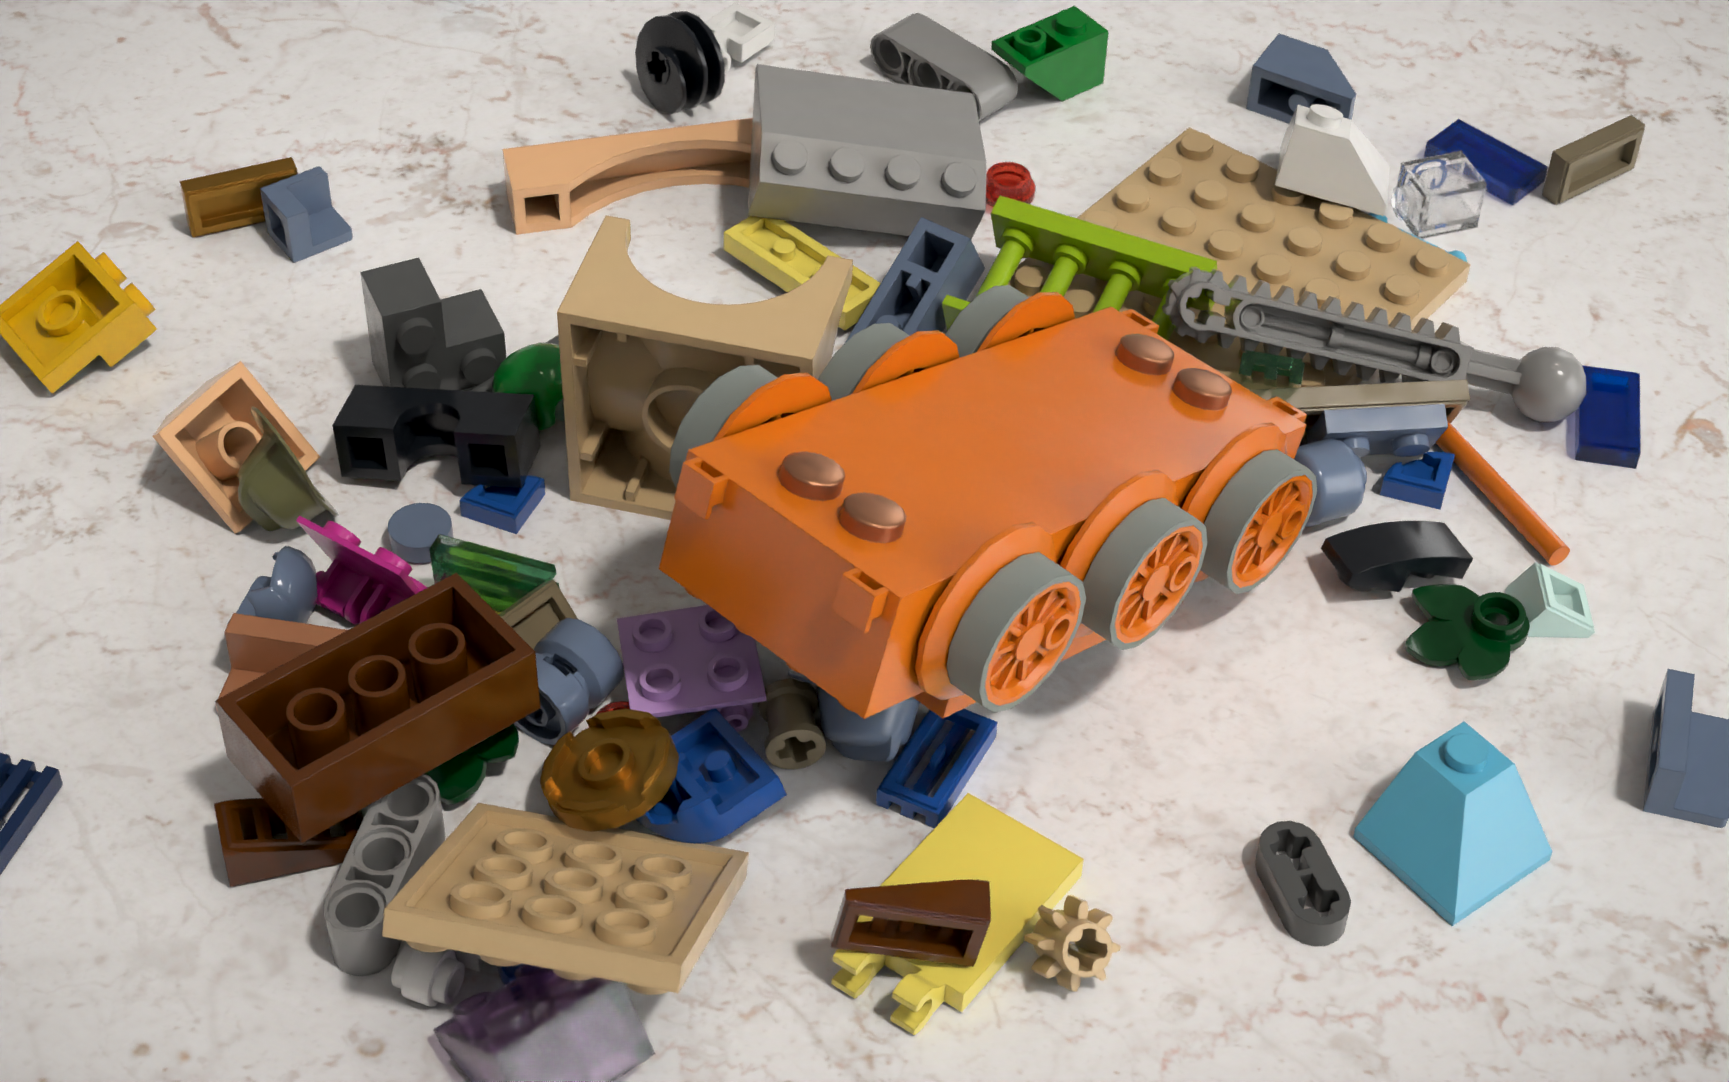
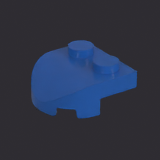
(715, 786)

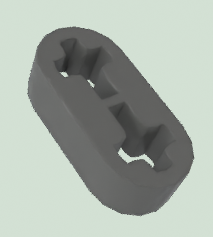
(1290, 887)

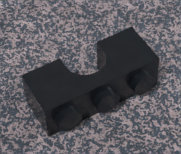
(392, 427)

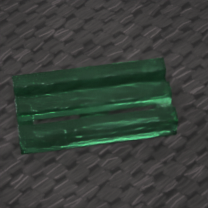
(1272, 366)
(492, 573)

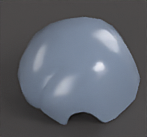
(288, 593)

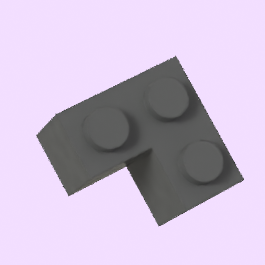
(426, 338)

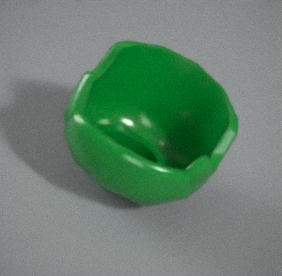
(536, 372)

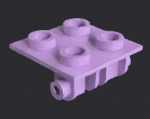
(690, 664)

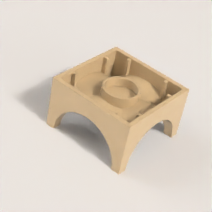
(645, 355)

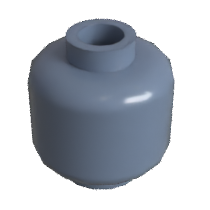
(1339, 479)

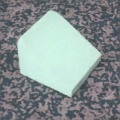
(1552, 603)

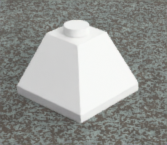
(1332, 160)

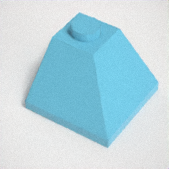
(1456, 825)

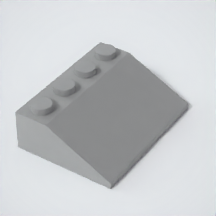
(864, 153)

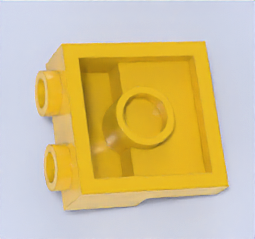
(73, 316)

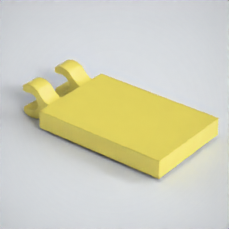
(976, 845)

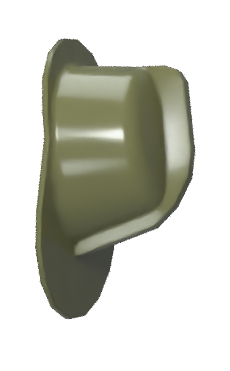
(275, 484)

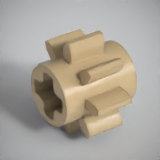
(1072, 961)

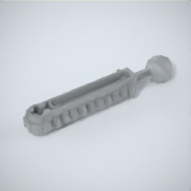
(1543, 383)

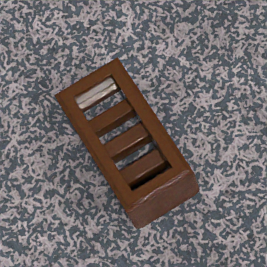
(252, 853)
(926, 920)

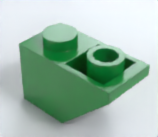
(1058, 52)

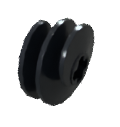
(679, 62)

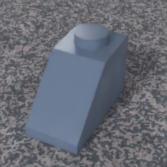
(1295, 75)

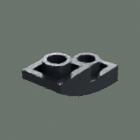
(1388, 552)

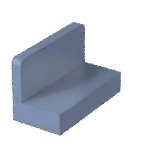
(1687, 757)

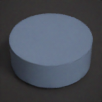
(416, 528)

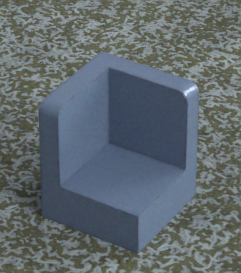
(302, 215)

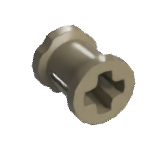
(792, 735)

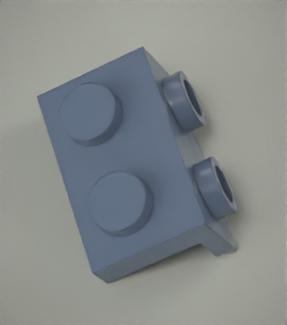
(1383, 430)

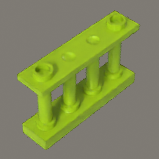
(1086, 249)

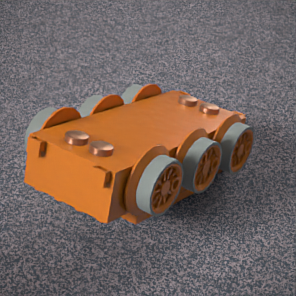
(978, 500)

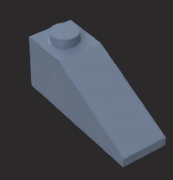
(925, 271)

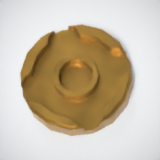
(609, 770)

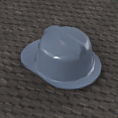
(869, 738)

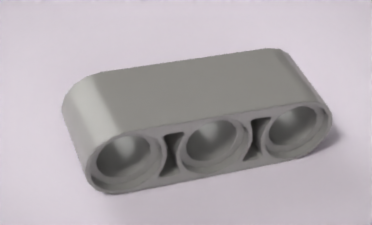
(934, 57)
(385, 854)

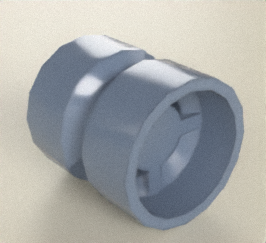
(574, 674)

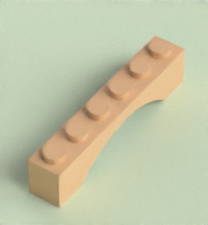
(568, 180)

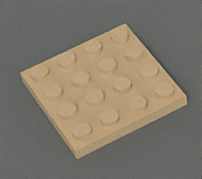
(569, 899)

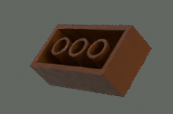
(378, 706)

